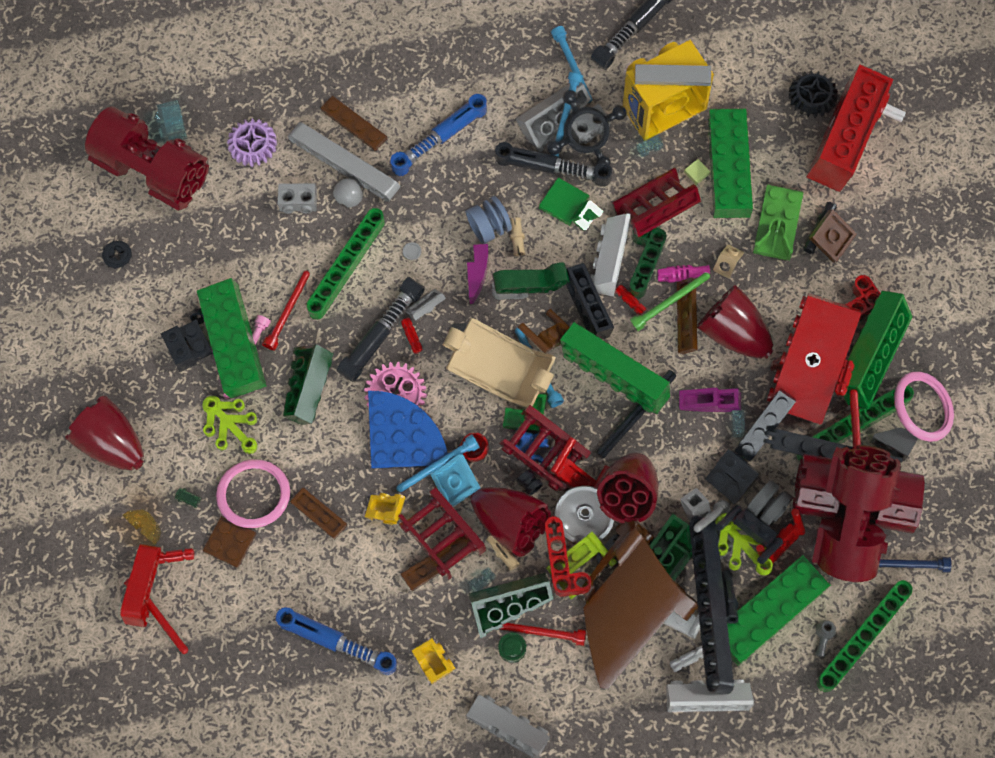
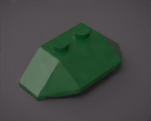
(673, 546)

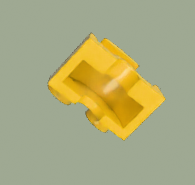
(385, 508)
(432, 661)

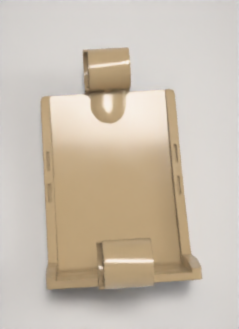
(498, 363)

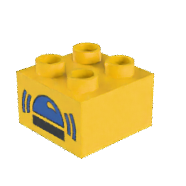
(664, 106)

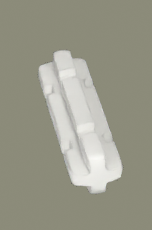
(687, 659)

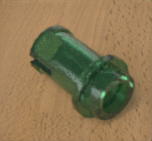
(188, 497)

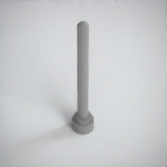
(719, 508)

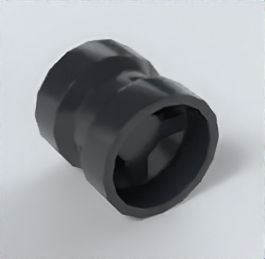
(529, 482)

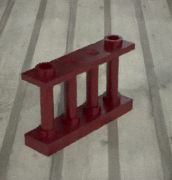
(663, 211)
(547, 428)
(449, 515)

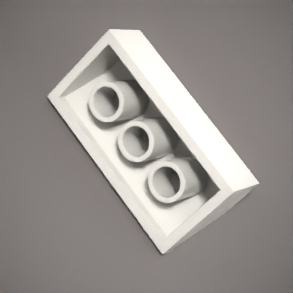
(611, 254)
(696, 697)

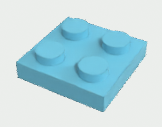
(455, 480)

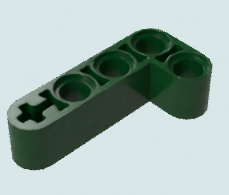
(645, 262)
(531, 280)

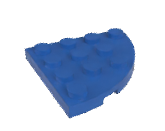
(401, 433)

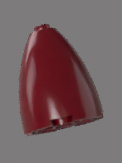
(738, 325)
(107, 436)
(629, 489)
(511, 517)

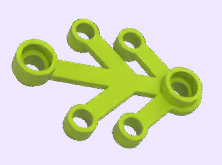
(228, 422)
(740, 541)

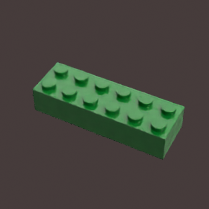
(730, 163)
(231, 338)
(877, 345)
(615, 368)
(774, 608)

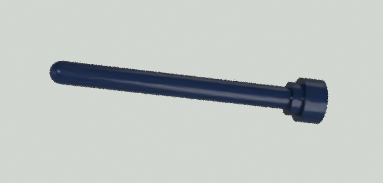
(943, 564)

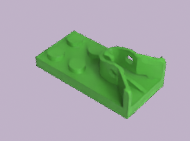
(778, 222)

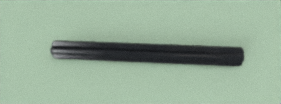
(627, 423)

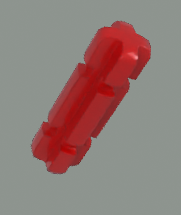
(630, 300)
(411, 335)
(844, 378)
(177, 555)

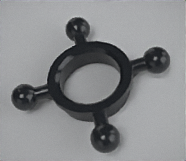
(570, 97)

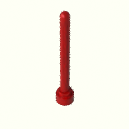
(271, 341)
(855, 418)
(165, 625)
(577, 636)

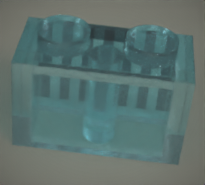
(171, 121)

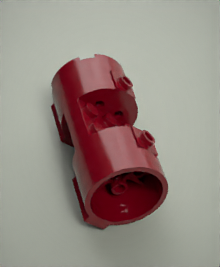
(121, 142)
(864, 482)
(815, 501)

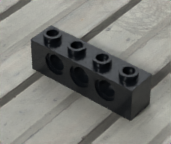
(588, 302)

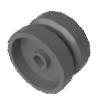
(771, 507)

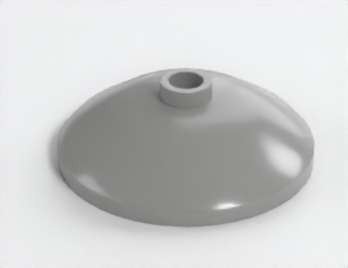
(577, 524)

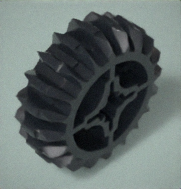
(824, 91)

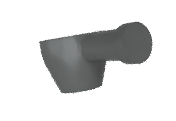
(824, 636)

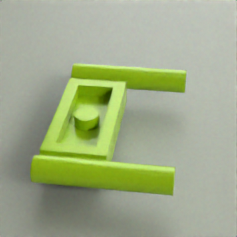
(582, 553)

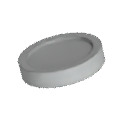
(412, 251)

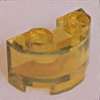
(144, 520)

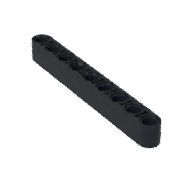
(711, 608)

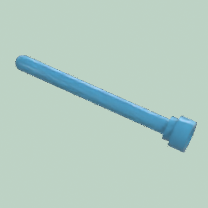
(559, 35)
(574, 81)
(554, 398)
(469, 444)

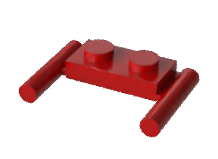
(570, 472)
(788, 535)

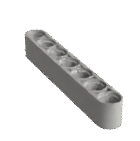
(343, 160)

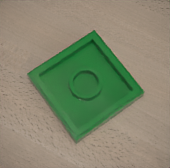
(563, 201)

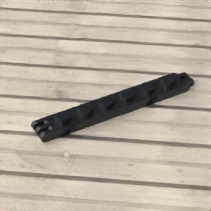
(803, 444)

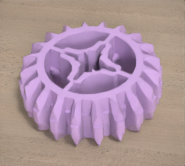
(244, 136)

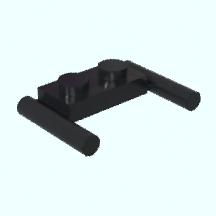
(754, 528)

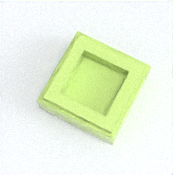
(697, 171)

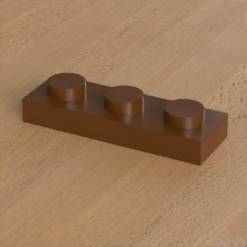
(318, 513)

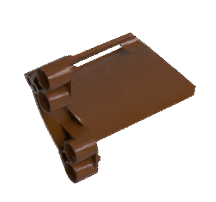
(629, 603)

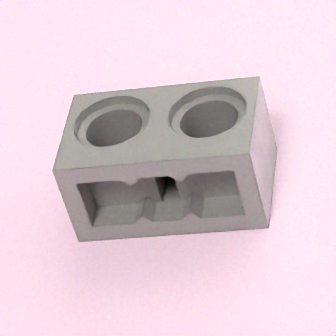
(586, 122)
(297, 193)

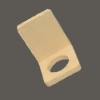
(731, 256)

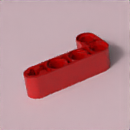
(863, 295)
(561, 556)
(139, 587)

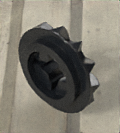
(109, 253)

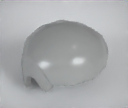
(348, 193)

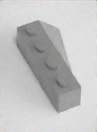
(543, 120)
(507, 726)

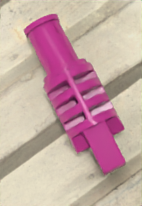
(672, 274)

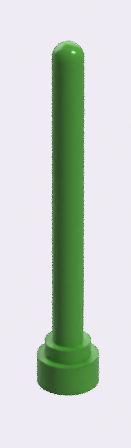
(639, 321)

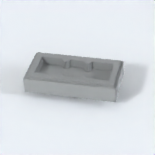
(425, 304)

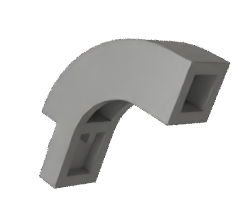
(696, 504)

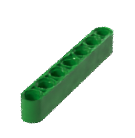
(346, 255)
(865, 421)
(871, 629)

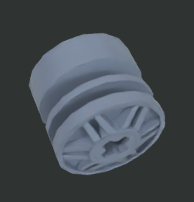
(491, 218)

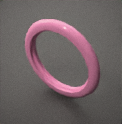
(944, 397)
(259, 522)

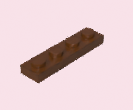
(354, 123)
(687, 319)
(425, 569)

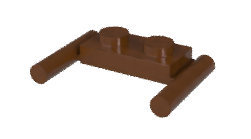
(550, 337)

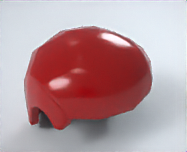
(481, 452)

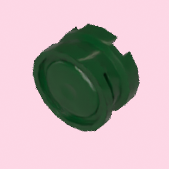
(512, 647)

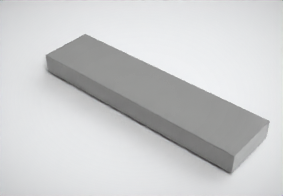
(673, 75)

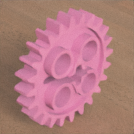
(378, 383)

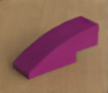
(477, 271)
(710, 400)

